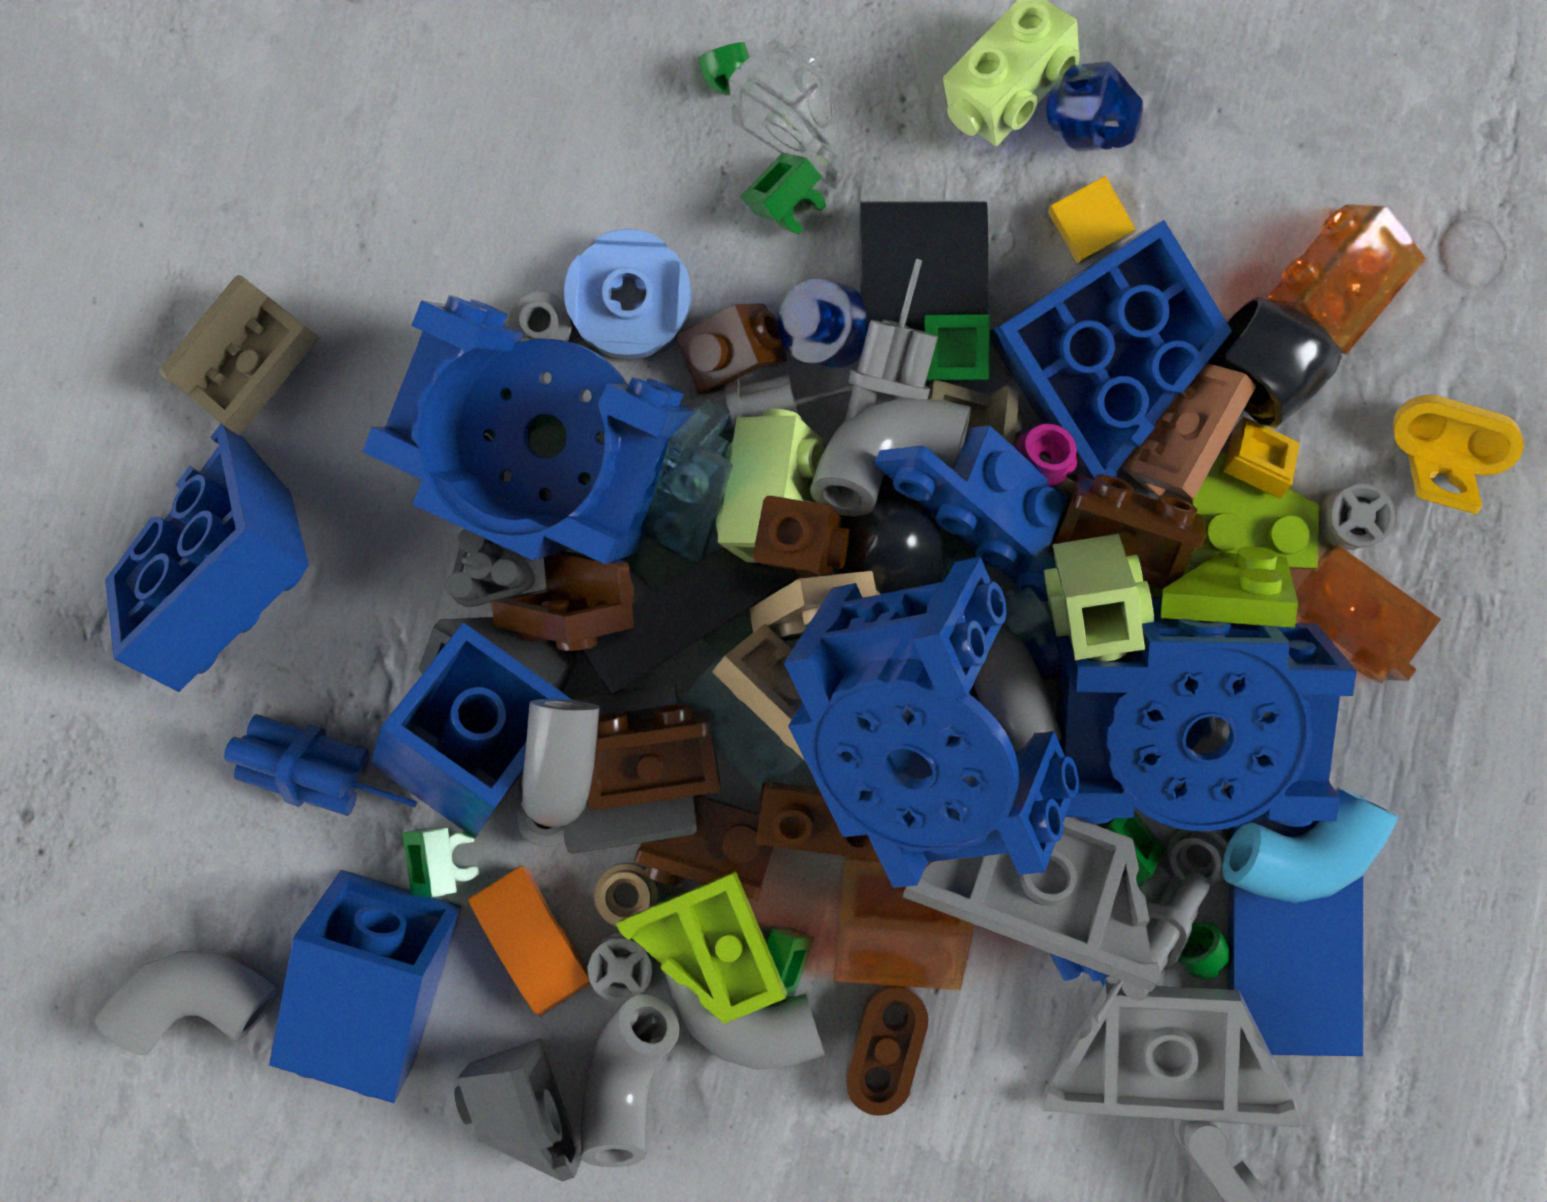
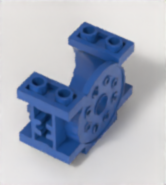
(458, 395)
(1277, 720)
(909, 772)

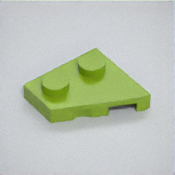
(1246, 516)
(1237, 589)
(711, 947)

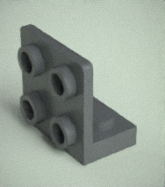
(634, 822)

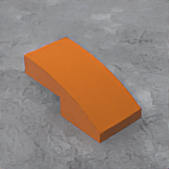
(530, 941)

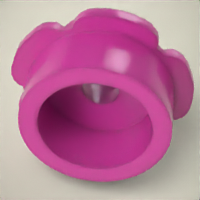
(1053, 443)

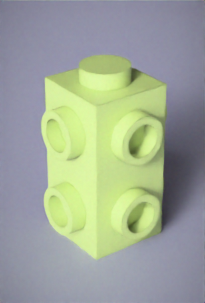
(1011, 69)
(769, 458)
(1098, 598)

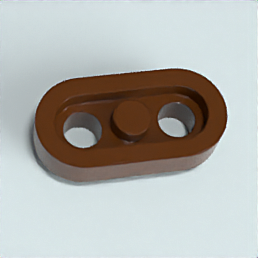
(888, 1047)

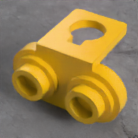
(1456, 443)

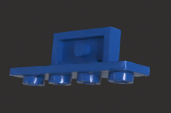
(988, 500)

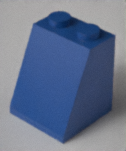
(462, 730)
(362, 985)

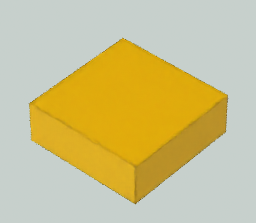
(1091, 220)
(1261, 457)

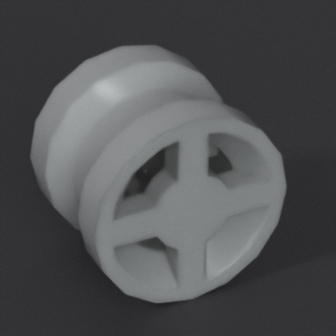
(1368, 510)
(612, 974)

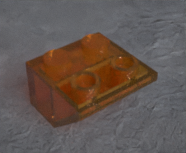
(894, 938)

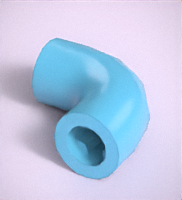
(1309, 863)

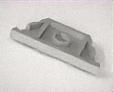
(1077, 909)
(1172, 1058)

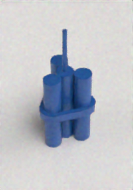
(302, 765)

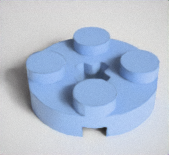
(604, 268)

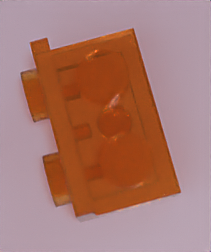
(1350, 272)
(1365, 615)

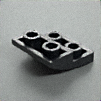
(953, 253)

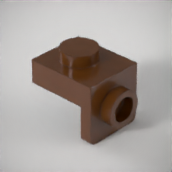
(731, 345)
(800, 537)

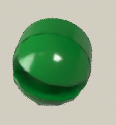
(721, 63)
(1217, 955)

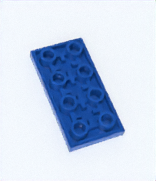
(1299, 965)

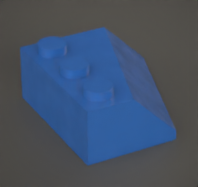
(1114, 346)
(206, 566)

